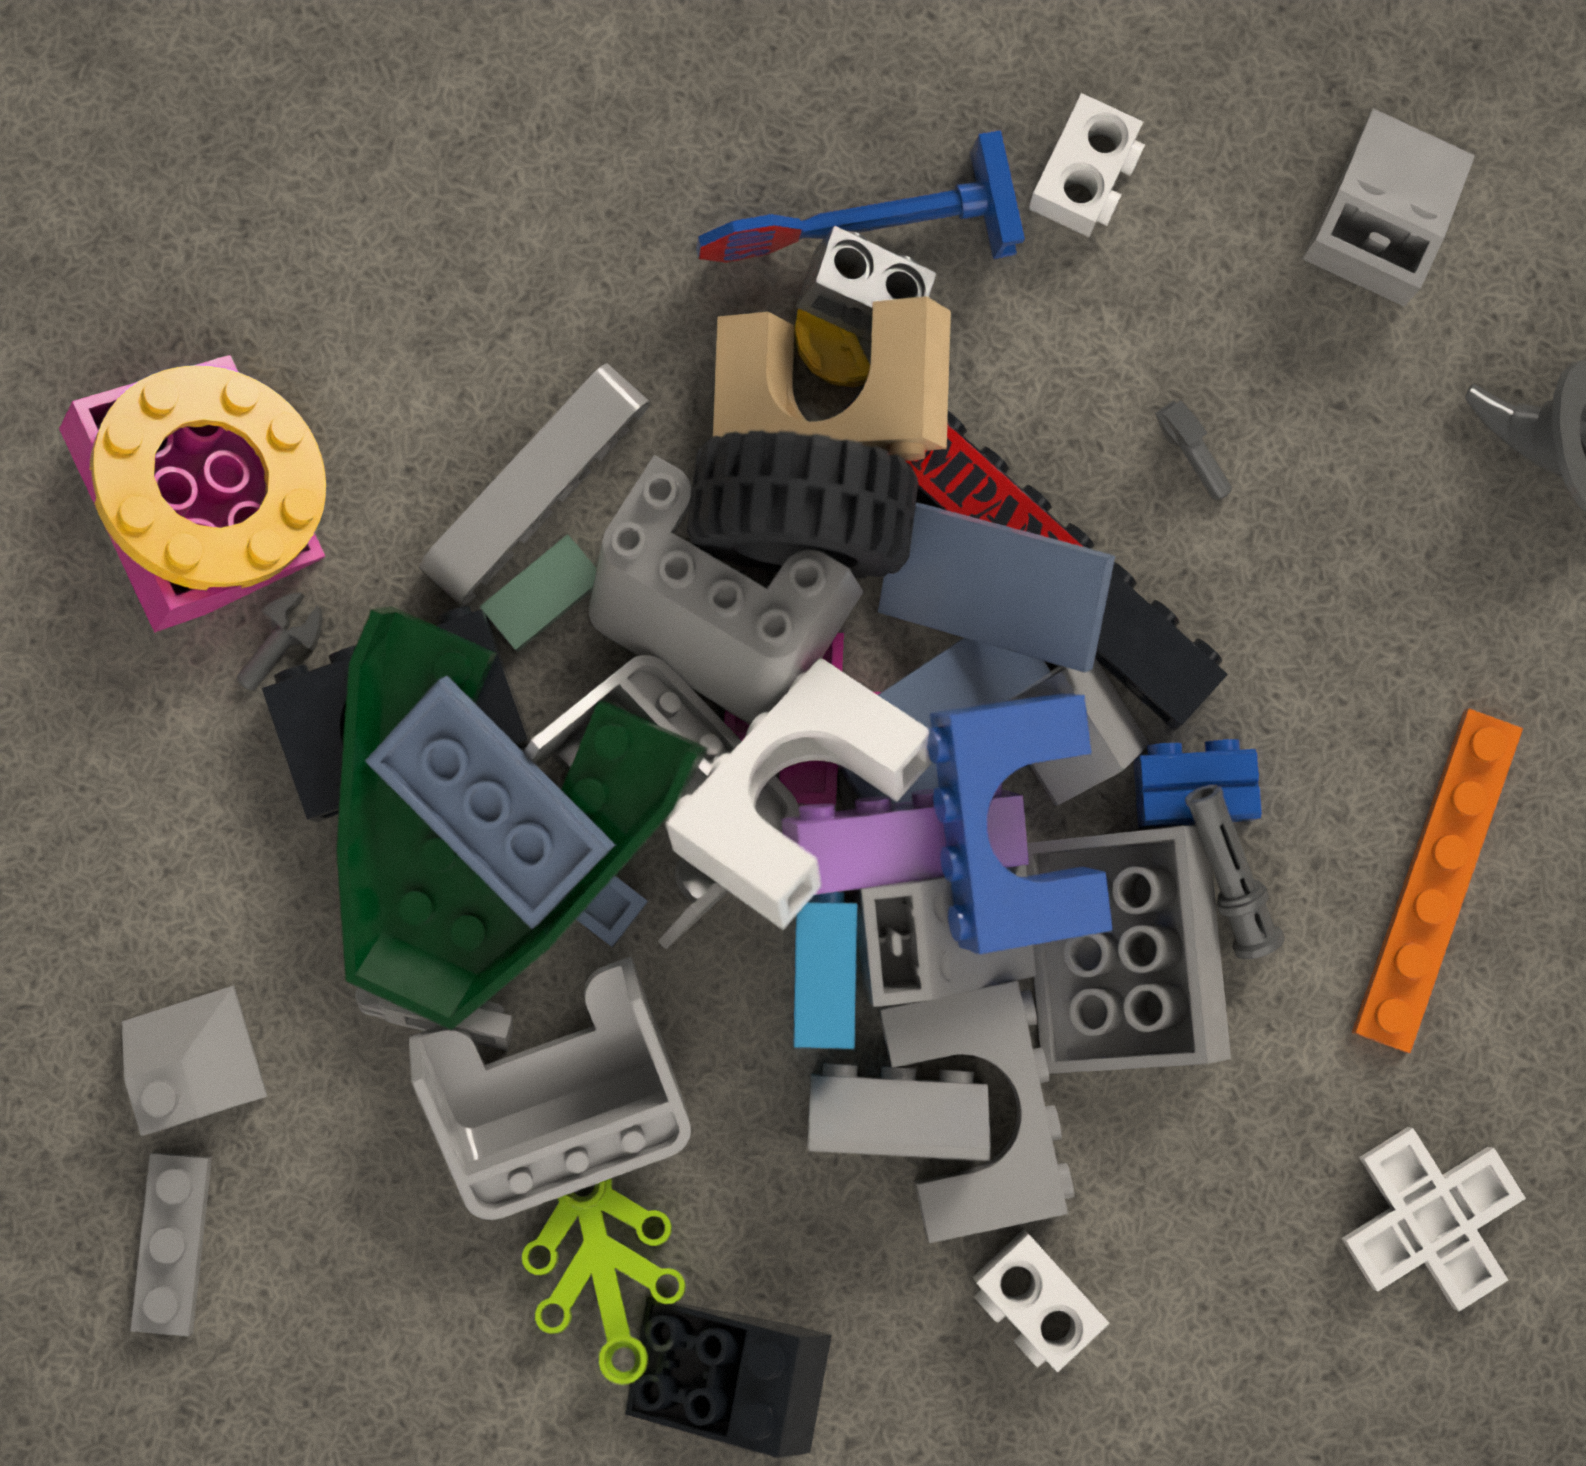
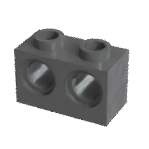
(870, 278)

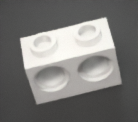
(1079, 163)
(1048, 1292)

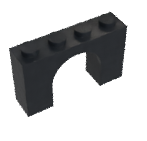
(311, 712)

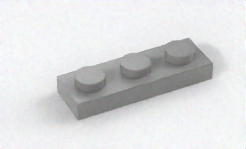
(171, 1244)

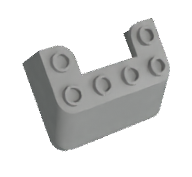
(705, 618)
(557, 1110)

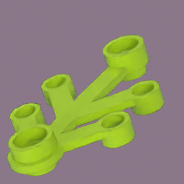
(599, 1258)

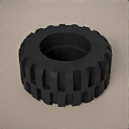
(790, 492)

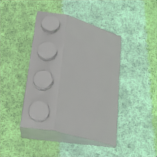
(1153, 982)

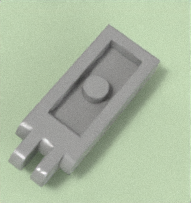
(486, 1025)

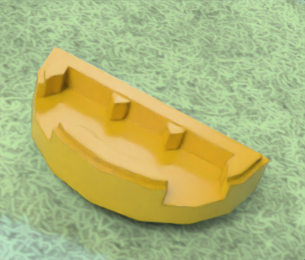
(830, 351)

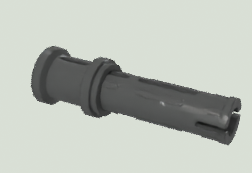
(1240, 894)

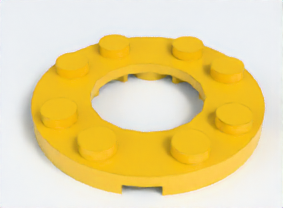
(172, 545)

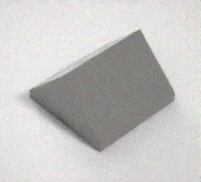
(1112, 733)

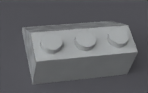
(898, 1113)

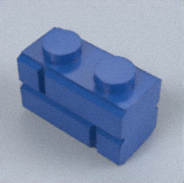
(1170, 775)

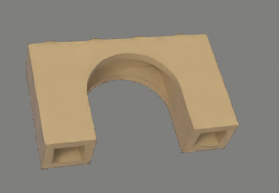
(896, 411)

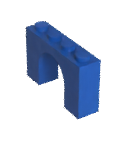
(972, 757)

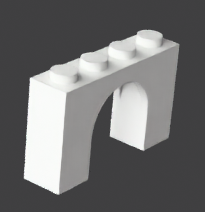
(820, 720)

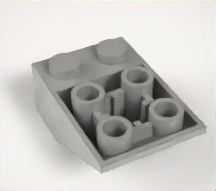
(1390, 208)
(910, 949)

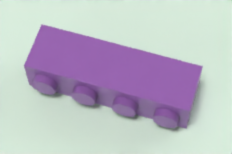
(895, 841)

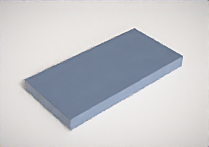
(1001, 587)
(954, 679)
(489, 802)

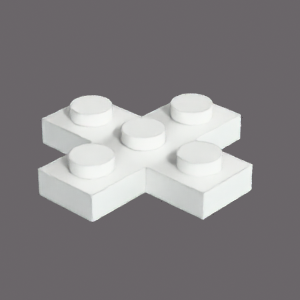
(1433, 1218)

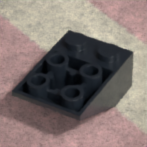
(730, 1377)

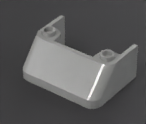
(659, 695)

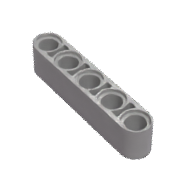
(532, 482)

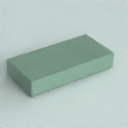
(541, 593)

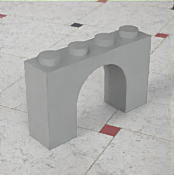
(1024, 1177)

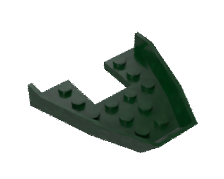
(410, 907)

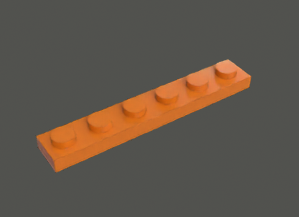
(1437, 880)

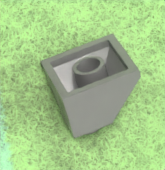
(189, 1061)

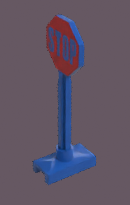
(988, 197)

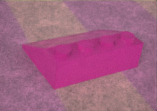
(204, 478)

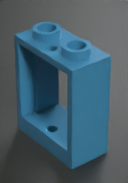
(825, 973)

